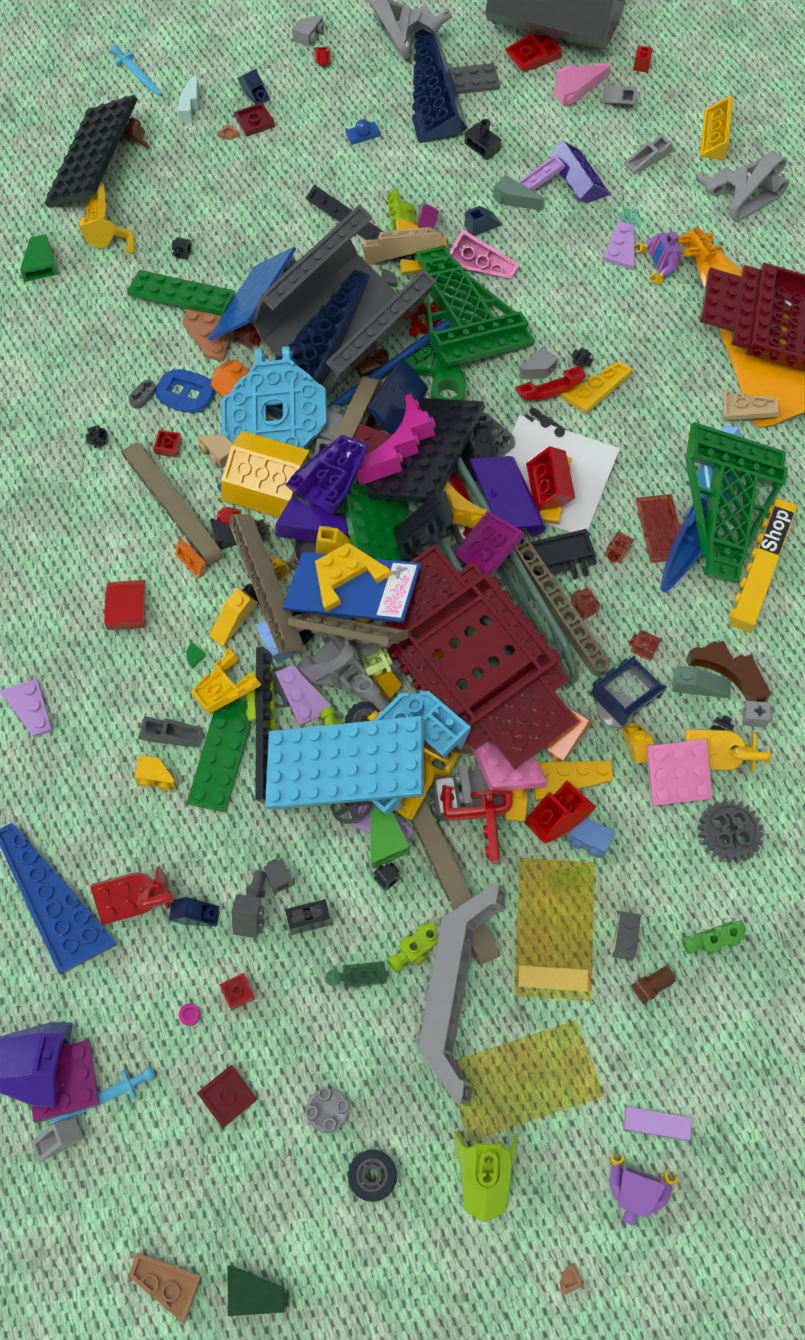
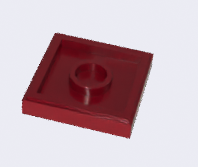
(254, 119)
(227, 1096)

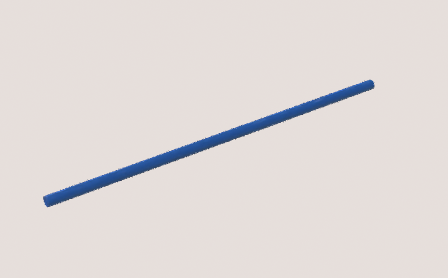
(344, 398)

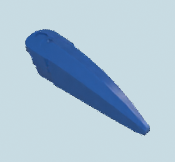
(684, 549)

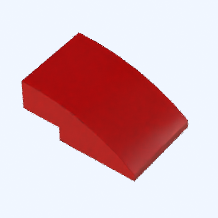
(534, 51)
(125, 605)
(559, 813)

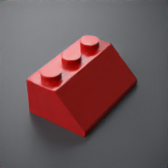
(550, 479)

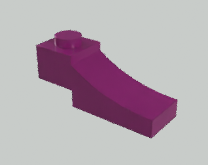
(427, 216)

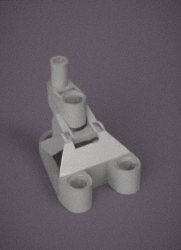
(410, 22)
(763, 176)
(332, 661)

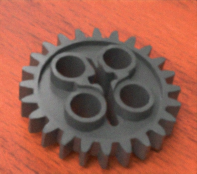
(748, 829)

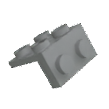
(471, 782)

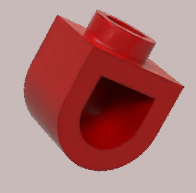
(322, 56)
(225, 514)

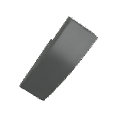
(169, 732)

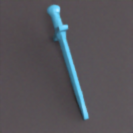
(126, 60)
(114, 1091)

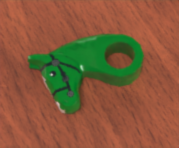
(427, 363)

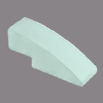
(188, 100)

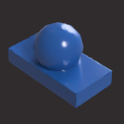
(362, 131)

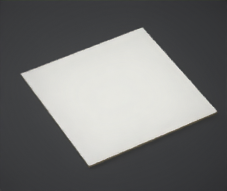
(589, 467)

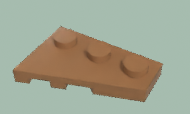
(166, 1283)

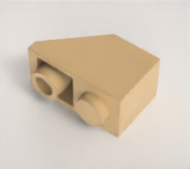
(216, 447)

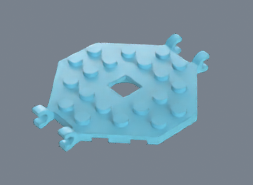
(276, 384)

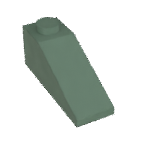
(515, 194)
(700, 682)

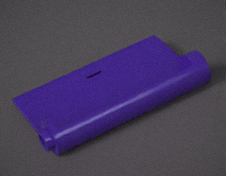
(508, 493)

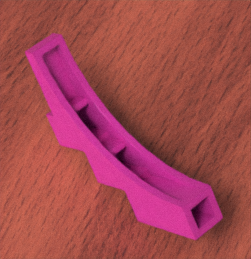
(402, 444)

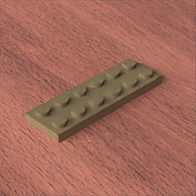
(348, 628)

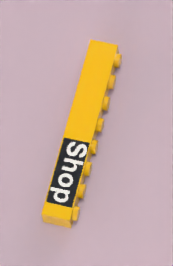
(763, 565)

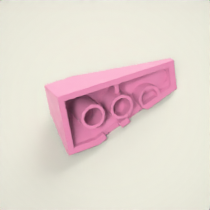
(575, 82)
(481, 257)

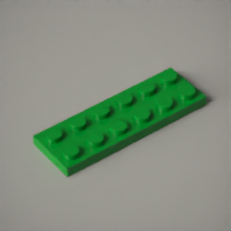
(180, 292)
(220, 757)

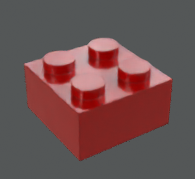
(167, 443)
(237, 991)

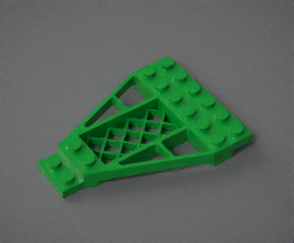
(465, 339)
(739, 457)

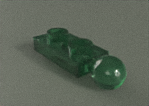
(358, 975)

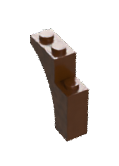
(740, 670)

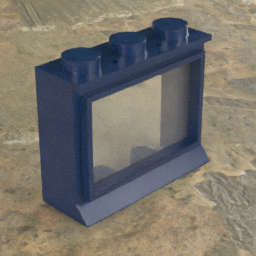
(626, 690)

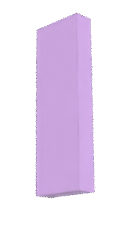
(543, 173)
(657, 1123)

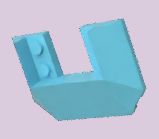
(441, 728)

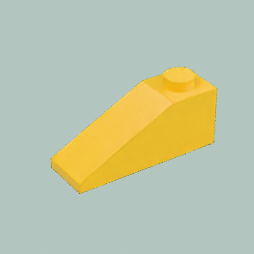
(232, 616)

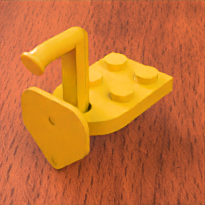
(99, 231)
(720, 746)
(411, 804)

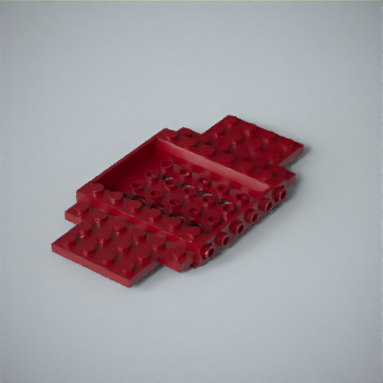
(754, 308)
(510, 702)

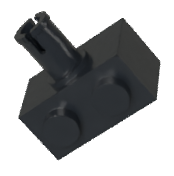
(483, 140)

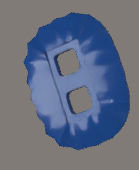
(189, 381)

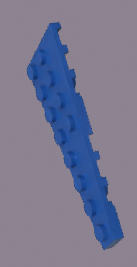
(61, 918)

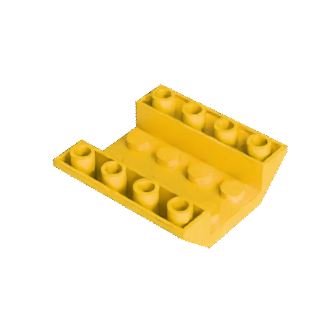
(259, 471)

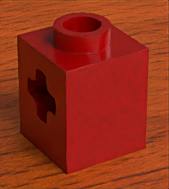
(642, 59)

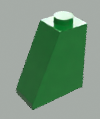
(38, 259)

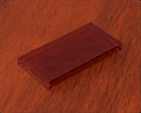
(658, 525)

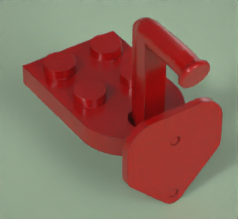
(487, 810)
(124, 898)

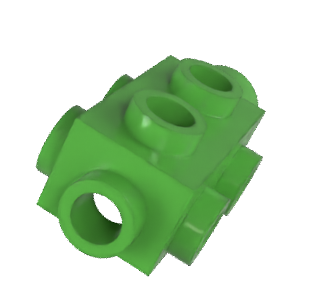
(722, 935)

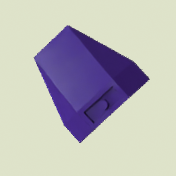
(329, 474)
(31, 1063)

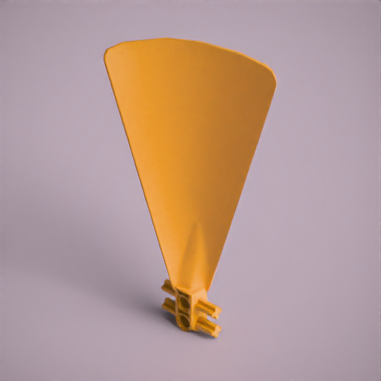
(753, 374)

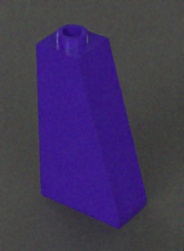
(303, 522)

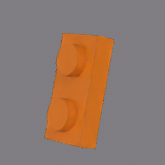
(190, 558)

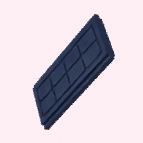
(389, 402)

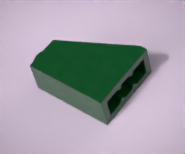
(253, 1294)

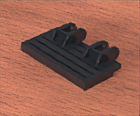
(423, 526)
(565, 551)

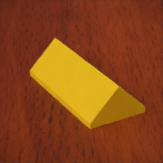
(716, 129)

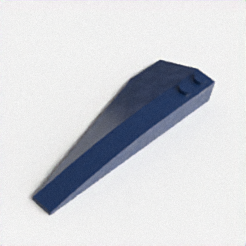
(435, 96)
(325, 332)

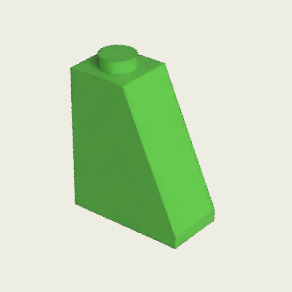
(386, 838)

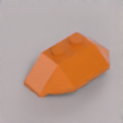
(226, 376)

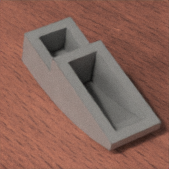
(649, 154)

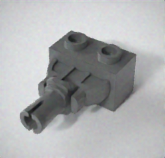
(247, 909)

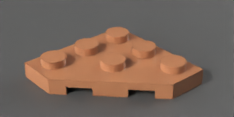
(200, 326)

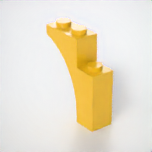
(463, 511)

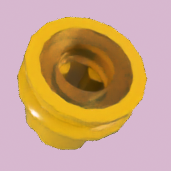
(280, 567)

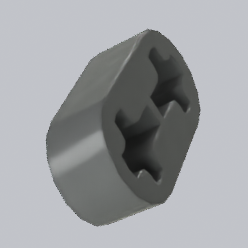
(144, 395)

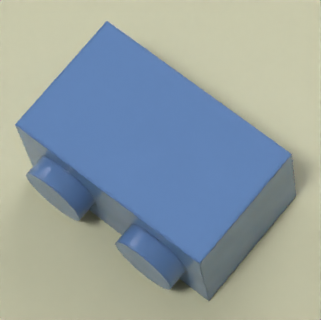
(591, 837)

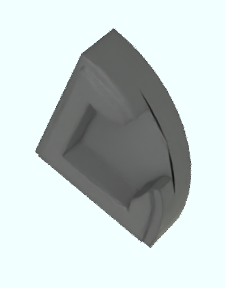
(389, 278)

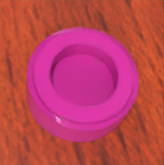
(189, 1014)

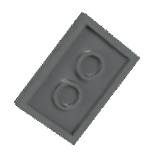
(475, 78)

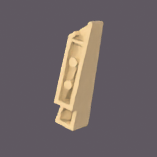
(400, 243)

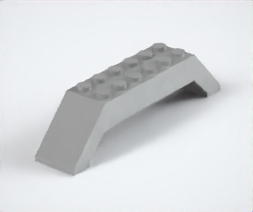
(448, 986)

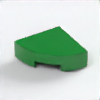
(194, 655)

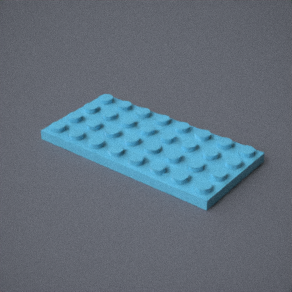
(345, 763)

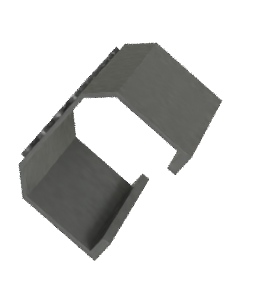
(575, 21)
(312, 281)

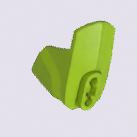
(485, 1178)

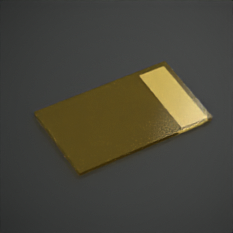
(554, 929)
(527, 1080)

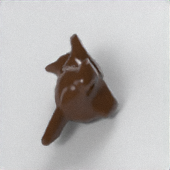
(134, 132)

